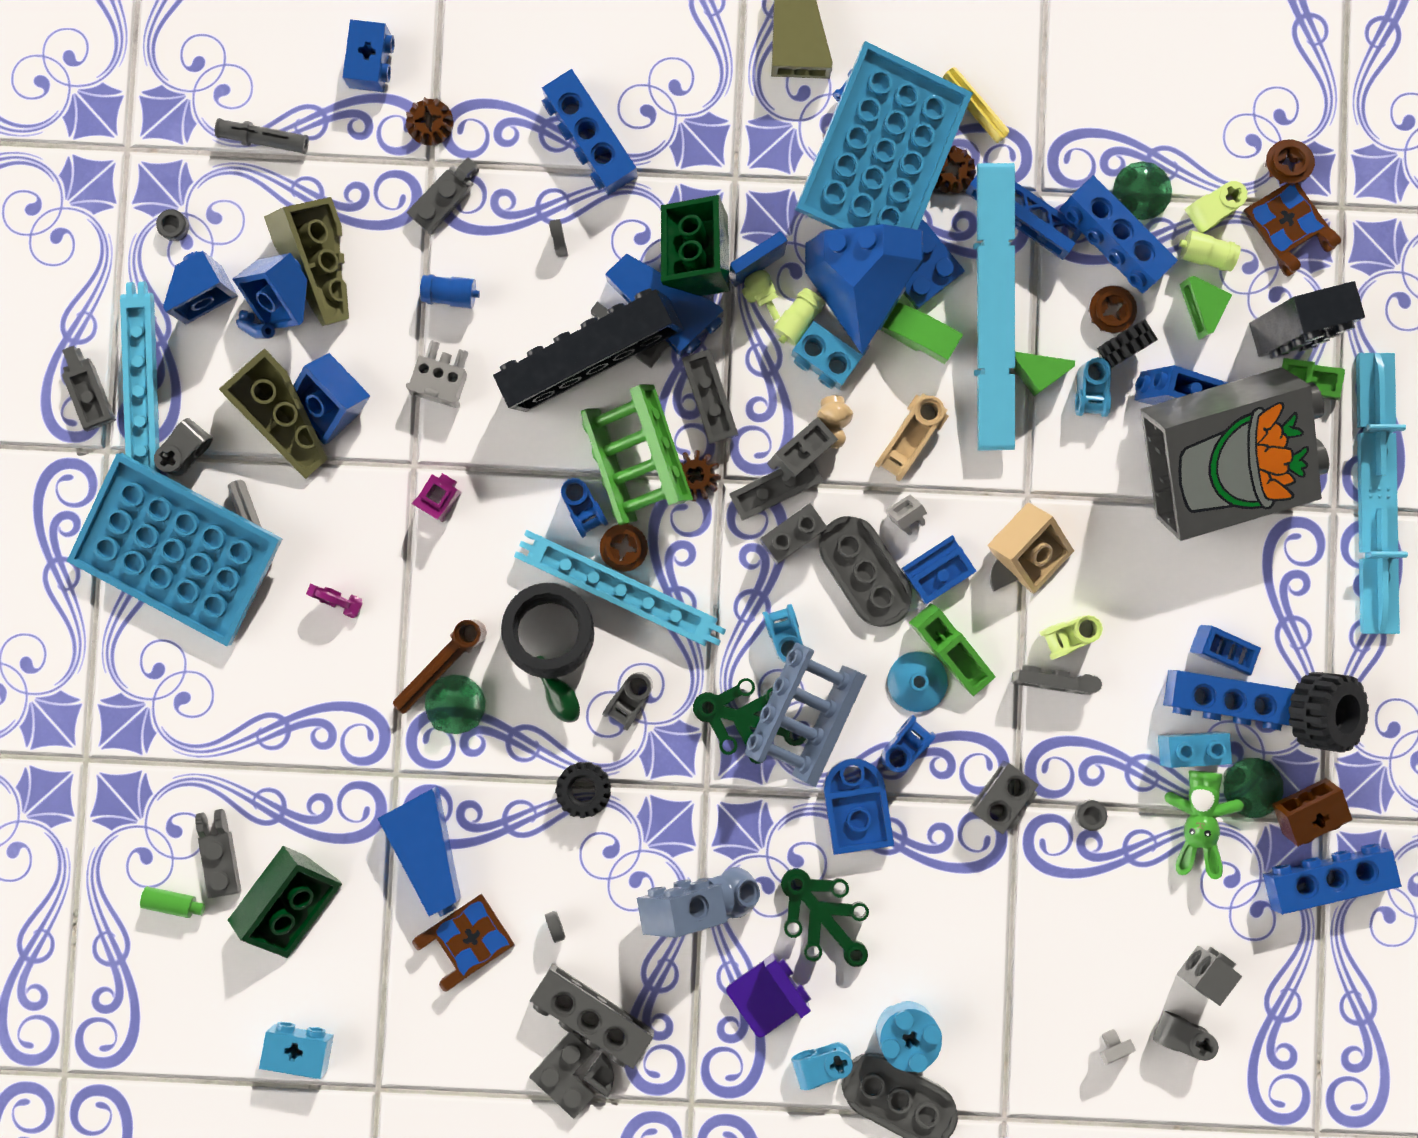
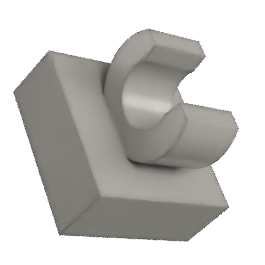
(906, 513)
(1116, 1049)

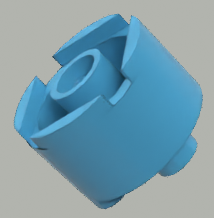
(915, 1053)

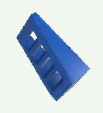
(1207, 642)

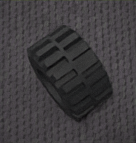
(1329, 711)

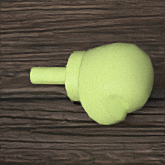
(761, 289)

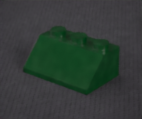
(695, 246)
(283, 902)

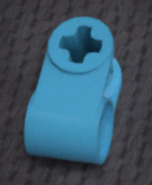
(1093, 391)
(782, 631)
(818, 1066)

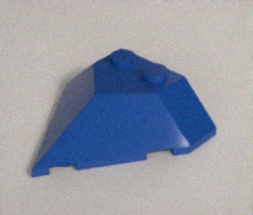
(863, 274)

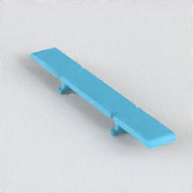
(995, 306)
(1378, 493)

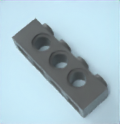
(623, 1052)

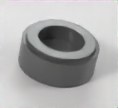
(172, 225)
(1091, 815)
(555, 926)

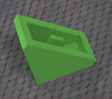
(1205, 304)
(1040, 371)

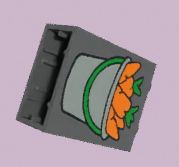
(1234, 452)

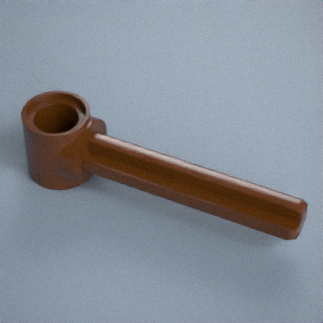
(440, 664)

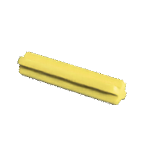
(979, 107)

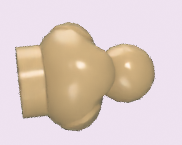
(835, 416)

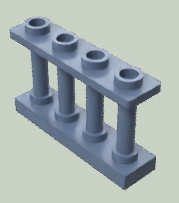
(828, 726)

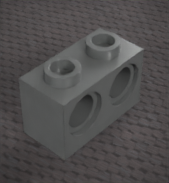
(793, 533)
(997, 792)
(1210, 974)

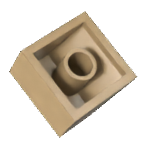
(1031, 546)

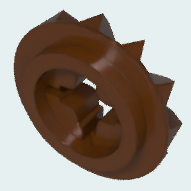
(440, 128)
(1297, 153)
(948, 182)
(1114, 296)
(615, 536)

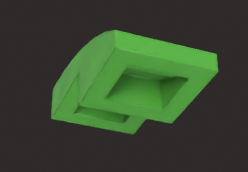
(1326, 378)

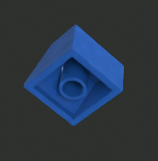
(197, 287)
(275, 290)
(329, 396)

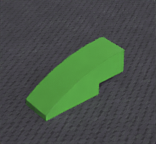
(922, 332)
(952, 649)

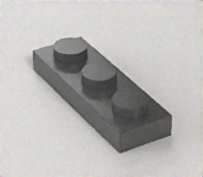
(710, 396)
(772, 490)

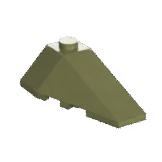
(312, 237)
(273, 407)

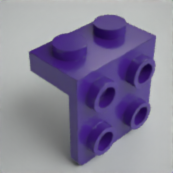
(768, 995)

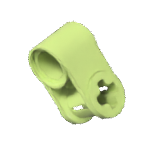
(1214, 208)
(1066, 637)

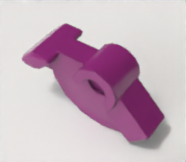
(332, 598)

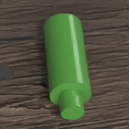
(170, 902)

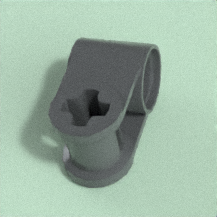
(185, 445)
(628, 701)
(1181, 1035)

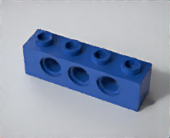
(568, 91)
(1134, 249)
(1182, 687)
(1378, 876)

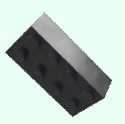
(1307, 320)

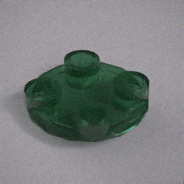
(1143, 189)
(455, 704)
(1255, 784)

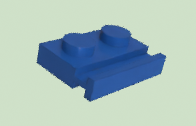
(938, 569)

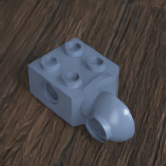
(697, 904)

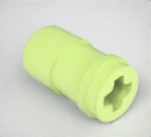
(1206, 250)
(799, 316)

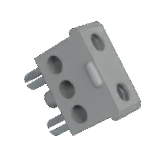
(439, 389)

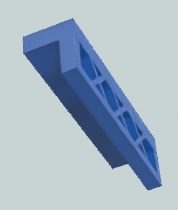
(1035, 227)

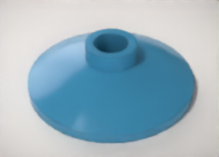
(902, 676)

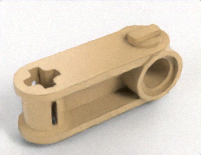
(912, 436)

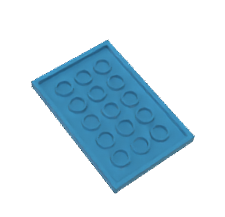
(883, 144)
(174, 549)

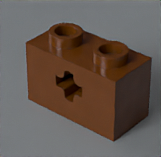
(1312, 812)

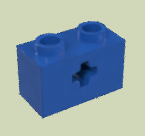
(362, 40)

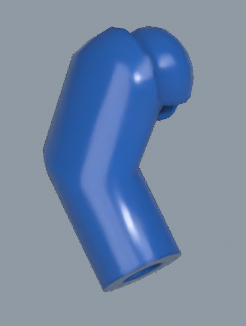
(258, 331)

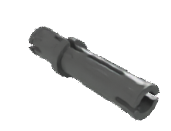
(249, 133)

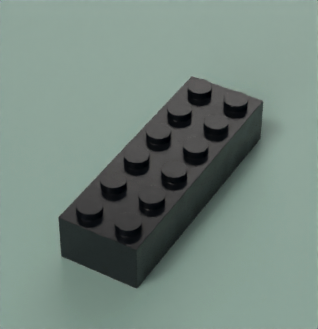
(588, 351)

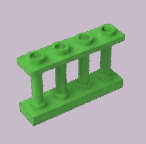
(661, 445)

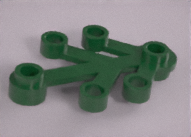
(742, 717)
(820, 913)

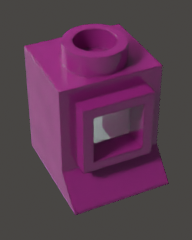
(437, 496)

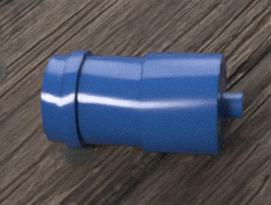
(449, 291)

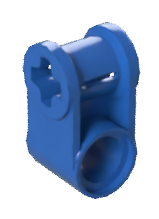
(583, 508)
(908, 744)

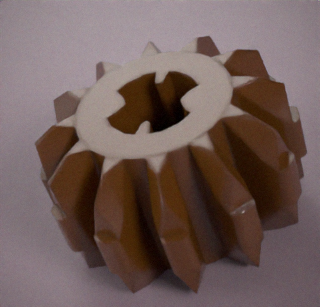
(693, 466)

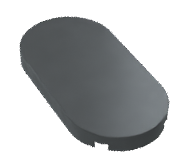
(865, 571)
(899, 1099)

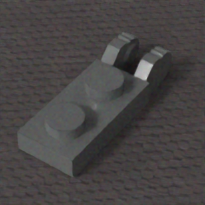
(1057, 681)
(217, 856)

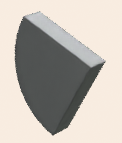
(558, 238)
(1000, 576)
(601, 1075)

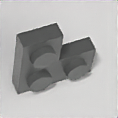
(558, 1077)

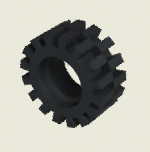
(1127, 343)
(570, 803)

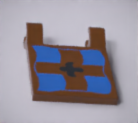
(1288, 220)
(469, 939)

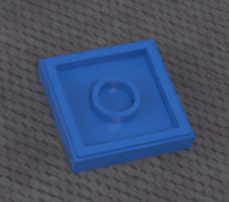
(758, 258)

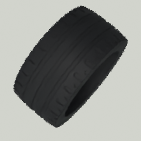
(544, 594)

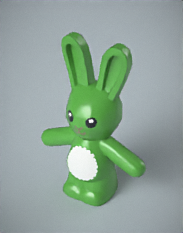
(1201, 826)

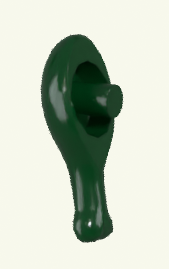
(561, 699)

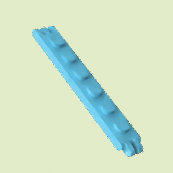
(139, 374)
(619, 589)

